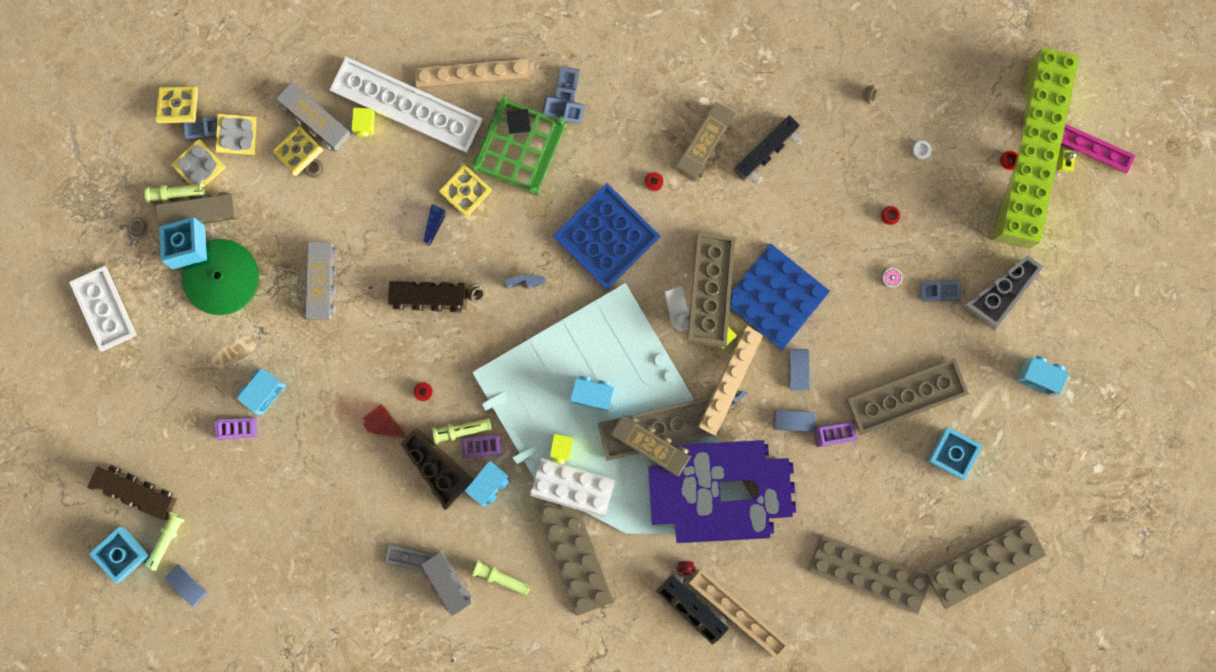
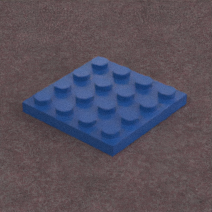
(606, 236)
(776, 296)

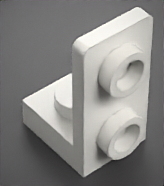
(677, 308)

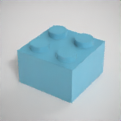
(182, 243)
(1042, 376)
(260, 391)
(591, 393)
(954, 453)
(487, 484)
(119, 554)

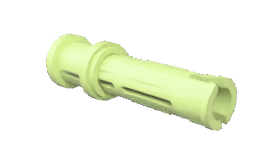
(165, 193)
(451, 432)
(168, 532)
(492, 575)

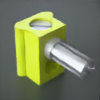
(1066, 156)

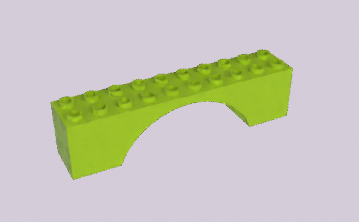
(1046, 109)

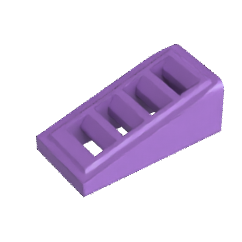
(219, 430)
(819, 437)
(497, 445)

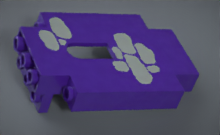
(695, 498)

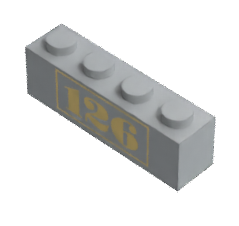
(313, 116)
(320, 281)

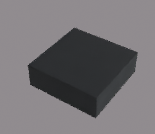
(518, 121)

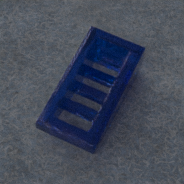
(435, 219)

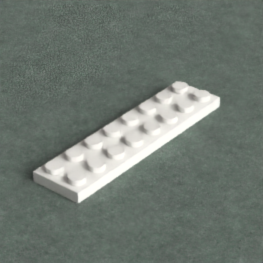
(406, 105)

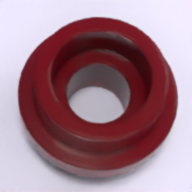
(686, 567)

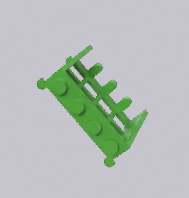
(546, 155)

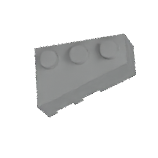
(446, 583)

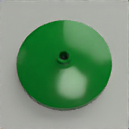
(235, 286)

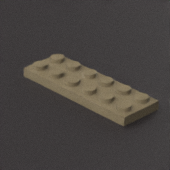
(711, 289)
(907, 396)
(675, 421)
(575, 557)
(986, 564)
(869, 574)

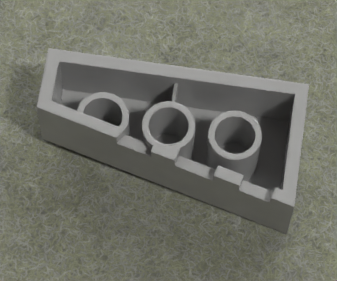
(1000, 297)

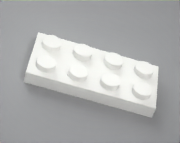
(103, 308)
(572, 487)

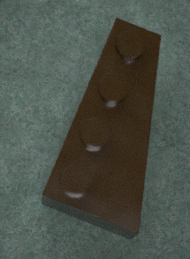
(427, 295)
(437, 468)
(132, 491)

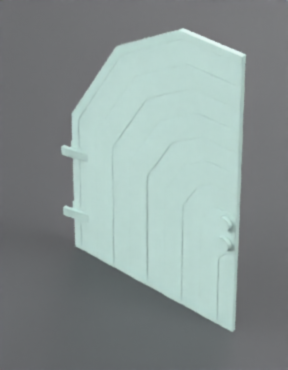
(535, 385)

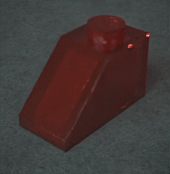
(382, 423)

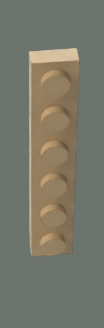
(471, 73)
(729, 381)
(739, 614)

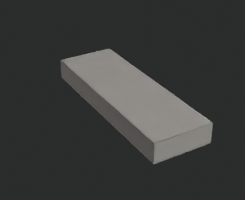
(406, 557)

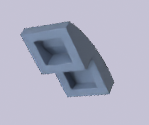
(567, 83)
(559, 107)
(201, 129)
(531, 281)
(941, 290)
(799, 369)
(794, 421)
(185, 585)

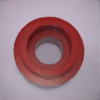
(1008, 154)
(653, 187)
(890, 209)
(429, 391)

